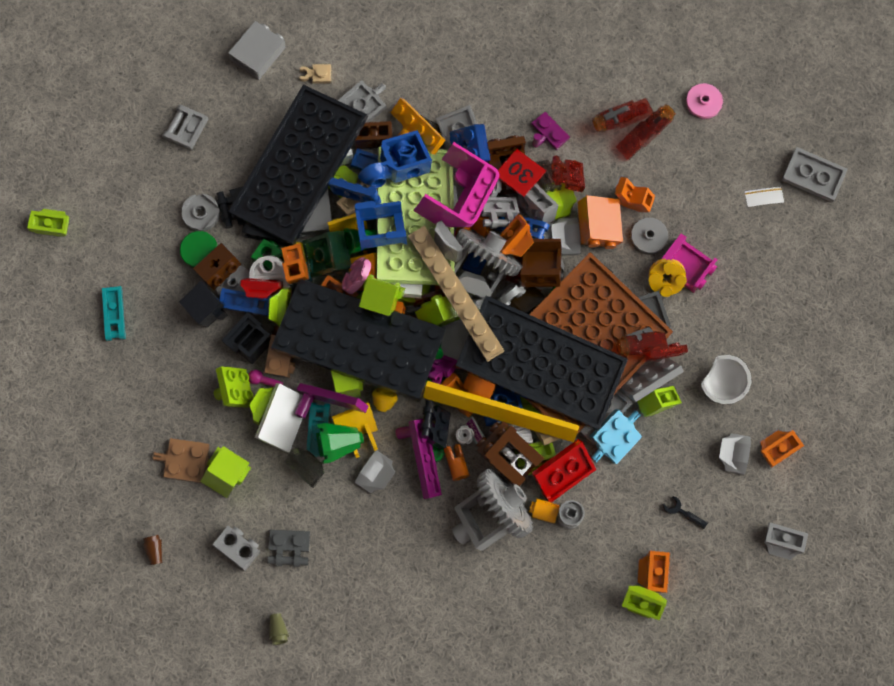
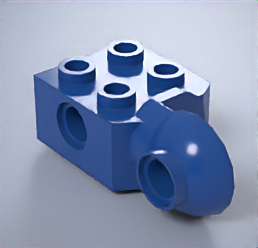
(400, 158)

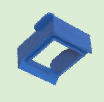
(370, 210)

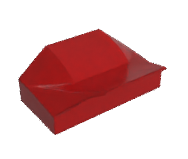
(261, 287)

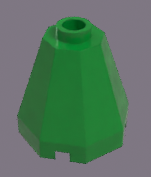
(337, 441)

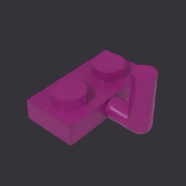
(549, 131)

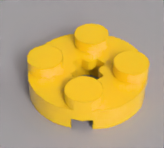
(667, 287)

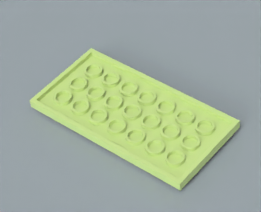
(400, 261)

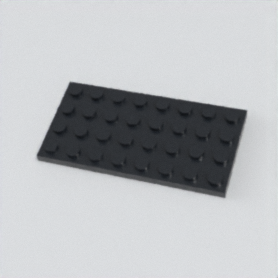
(298, 164)
(357, 342)
(546, 364)

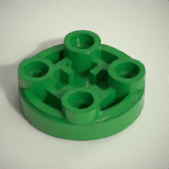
(196, 247)

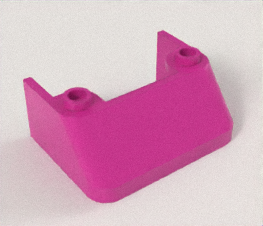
(478, 183)

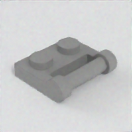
(190, 129)

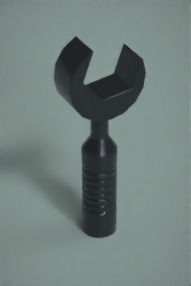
(687, 514)

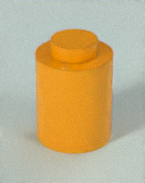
(544, 510)

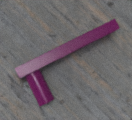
(310, 393)
(424, 458)

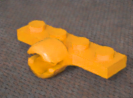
(413, 121)

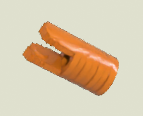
(456, 465)

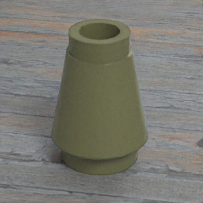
(277, 630)

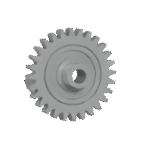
(489, 250)
(504, 500)

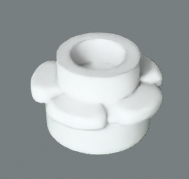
(460, 435)

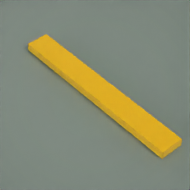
(500, 411)

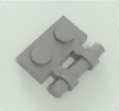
(499, 207)

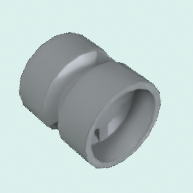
(570, 514)

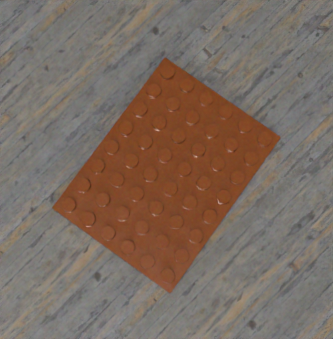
(600, 310)

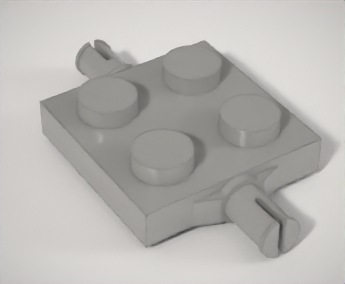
(365, 99)

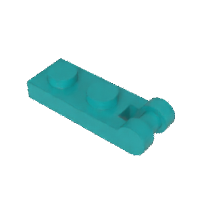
(113, 312)
(313, 420)

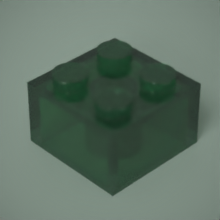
(326, 254)

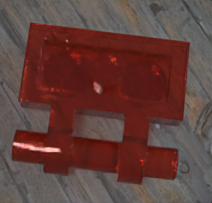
(573, 174)

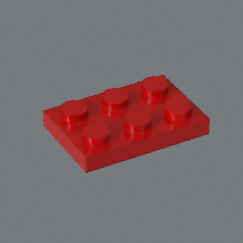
(564, 471)

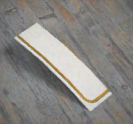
(764, 196)

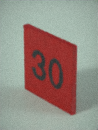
(520, 173)

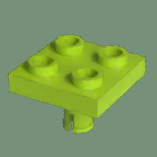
(234, 387)

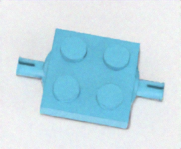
(616, 436)

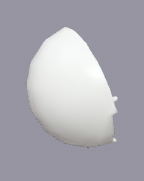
(727, 380)

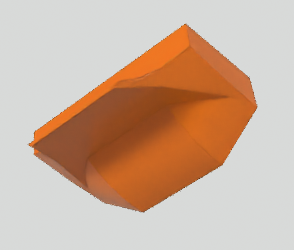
(517, 237)
(780, 446)
(654, 571)

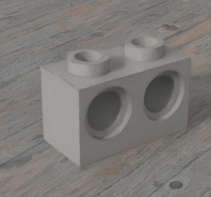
(538, 205)
(234, 551)

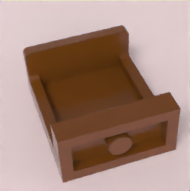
(542, 264)

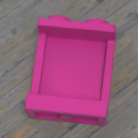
(695, 263)

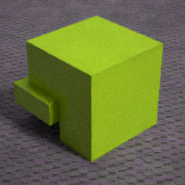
(380, 295)
(225, 471)

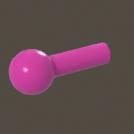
(256, 377)

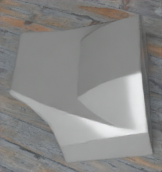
(568, 231)
(447, 243)
(475, 284)
(735, 453)
(376, 473)
(785, 541)

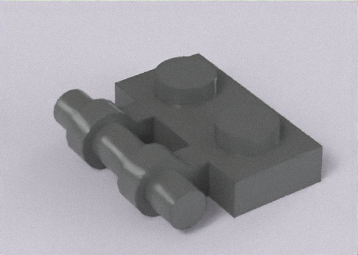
(289, 541)

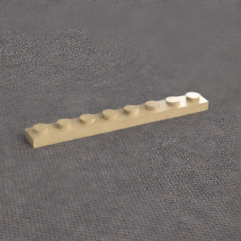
(456, 294)

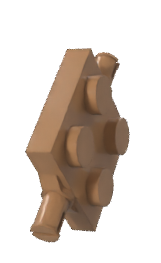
(185, 460)

